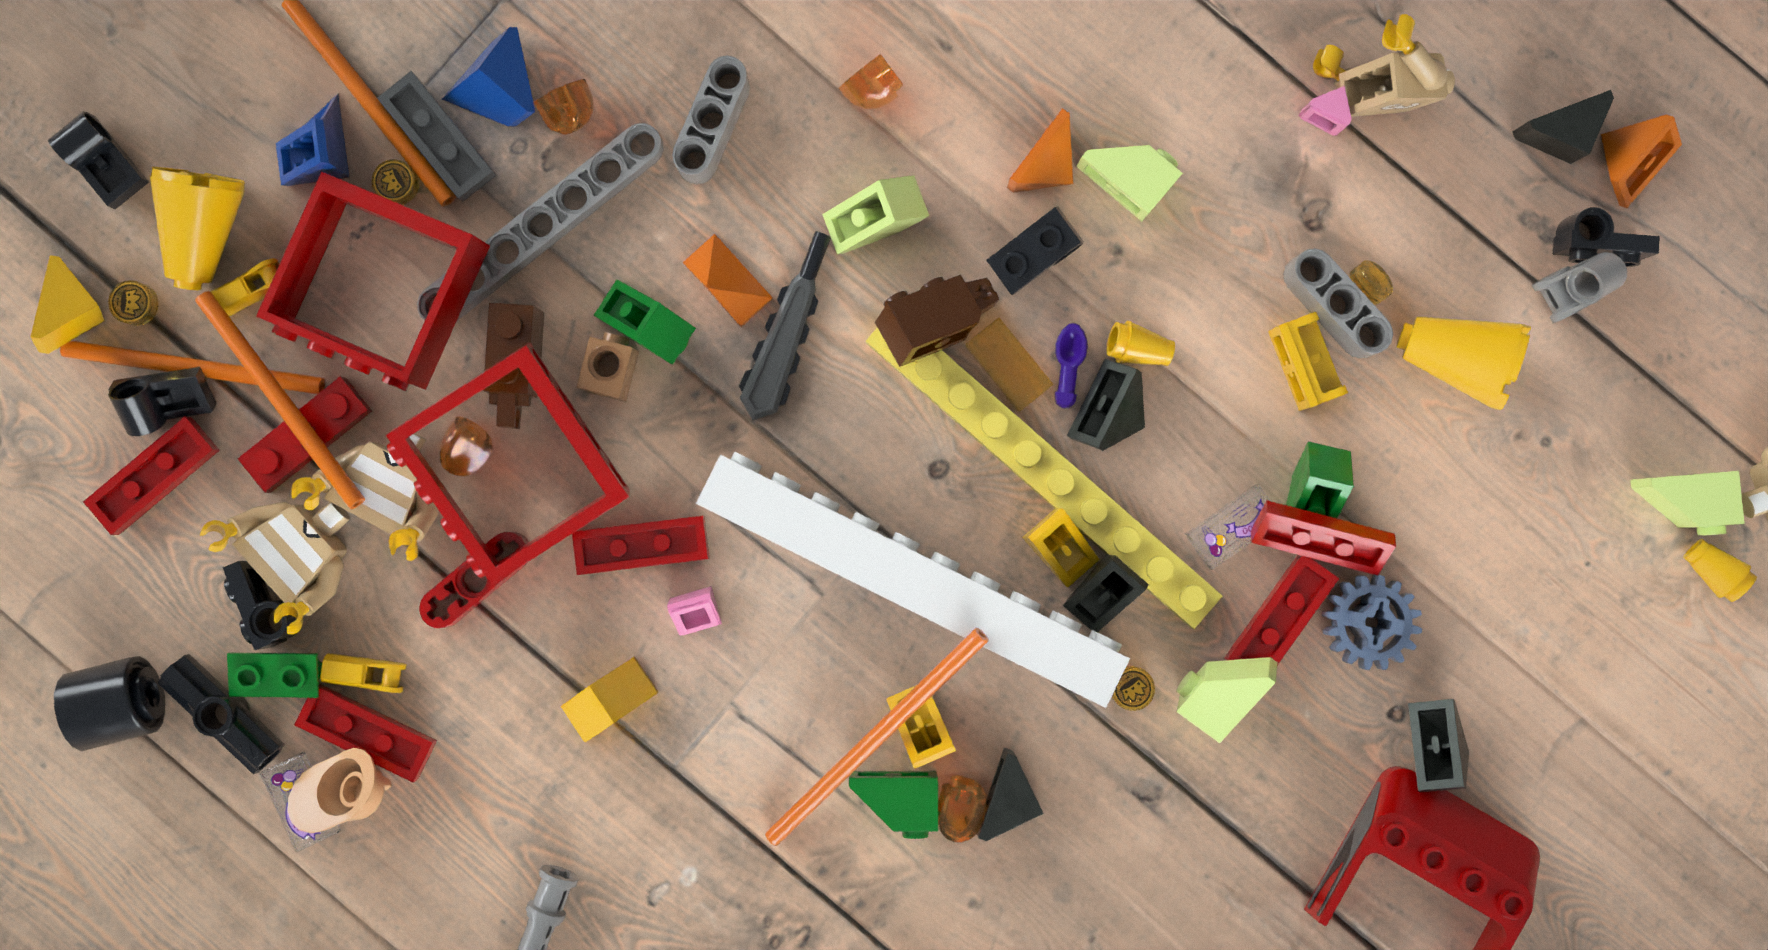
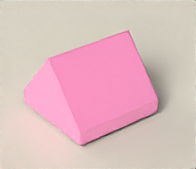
(1328, 112)
(694, 611)

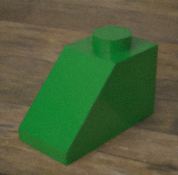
(645, 321)
(1321, 480)
(900, 799)

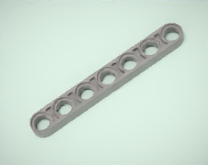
(563, 218)

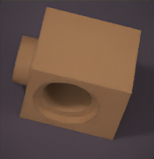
(614, 386)

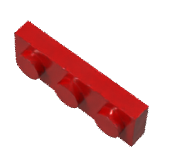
(281, 453)
(151, 476)
(1323, 538)
(640, 545)
(1284, 611)
(358, 726)

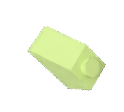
(1132, 175)
(875, 213)
(1696, 500)
(1224, 693)

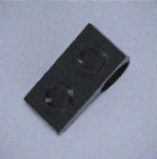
(99, 159)
(1629, 247)
(1035, 250)
(151, 399)
(255, 605)

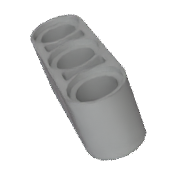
(708, 100)
(1358, 309)

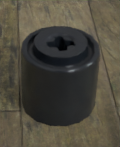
(109, 703)

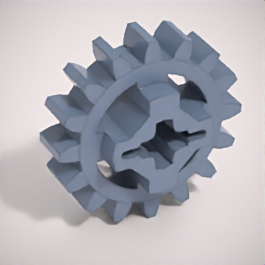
(1371, 639)

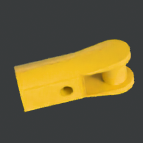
(241, 291)
(359, 672)

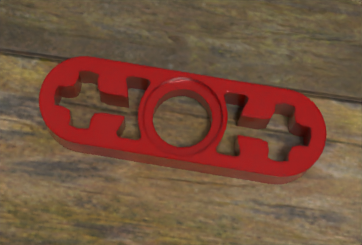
(443, 591)

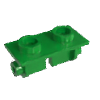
(273, 674)

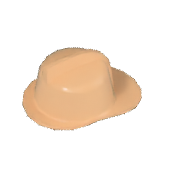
(337, 792)

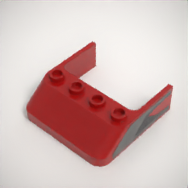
(1446, 846)

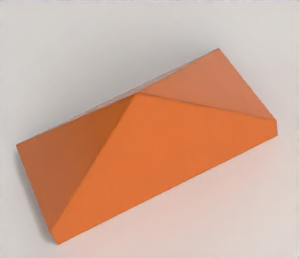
(1638, 154)
(1048, 161)
(727, 280)

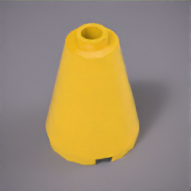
(193, 222)
(1468, 354)

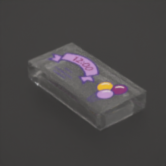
(1228, 528)
(279, 783)

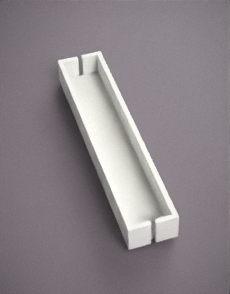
(920, 584)

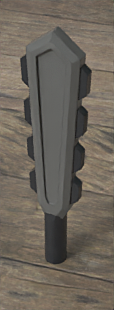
(777, 357)

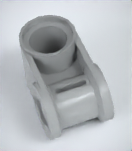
(1576, 286)

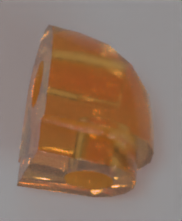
(872, 85)
(567, 107)
(464, 447)
(961, 808)

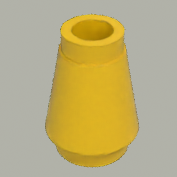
(1139, 345)
(1720, 571)

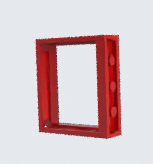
(307, 250)
(570, 422)

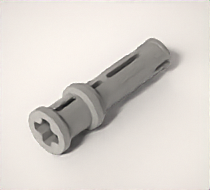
(547, 907)

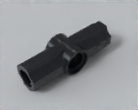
(200, 695)

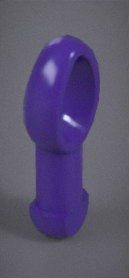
(1070, 352)

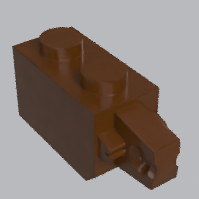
(933, 316)
(507, 331)

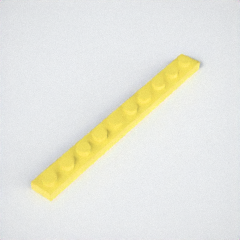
(1057, 481)

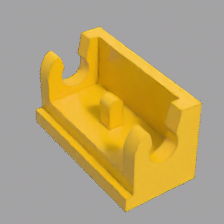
(1306, 362)

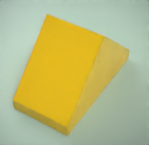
(63, 309)
(1061, 546)
(609, 699)
(923, 732)

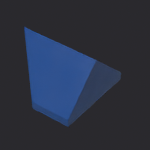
(496, 83)
(314, 148)

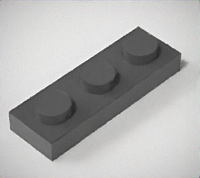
(436, 136)

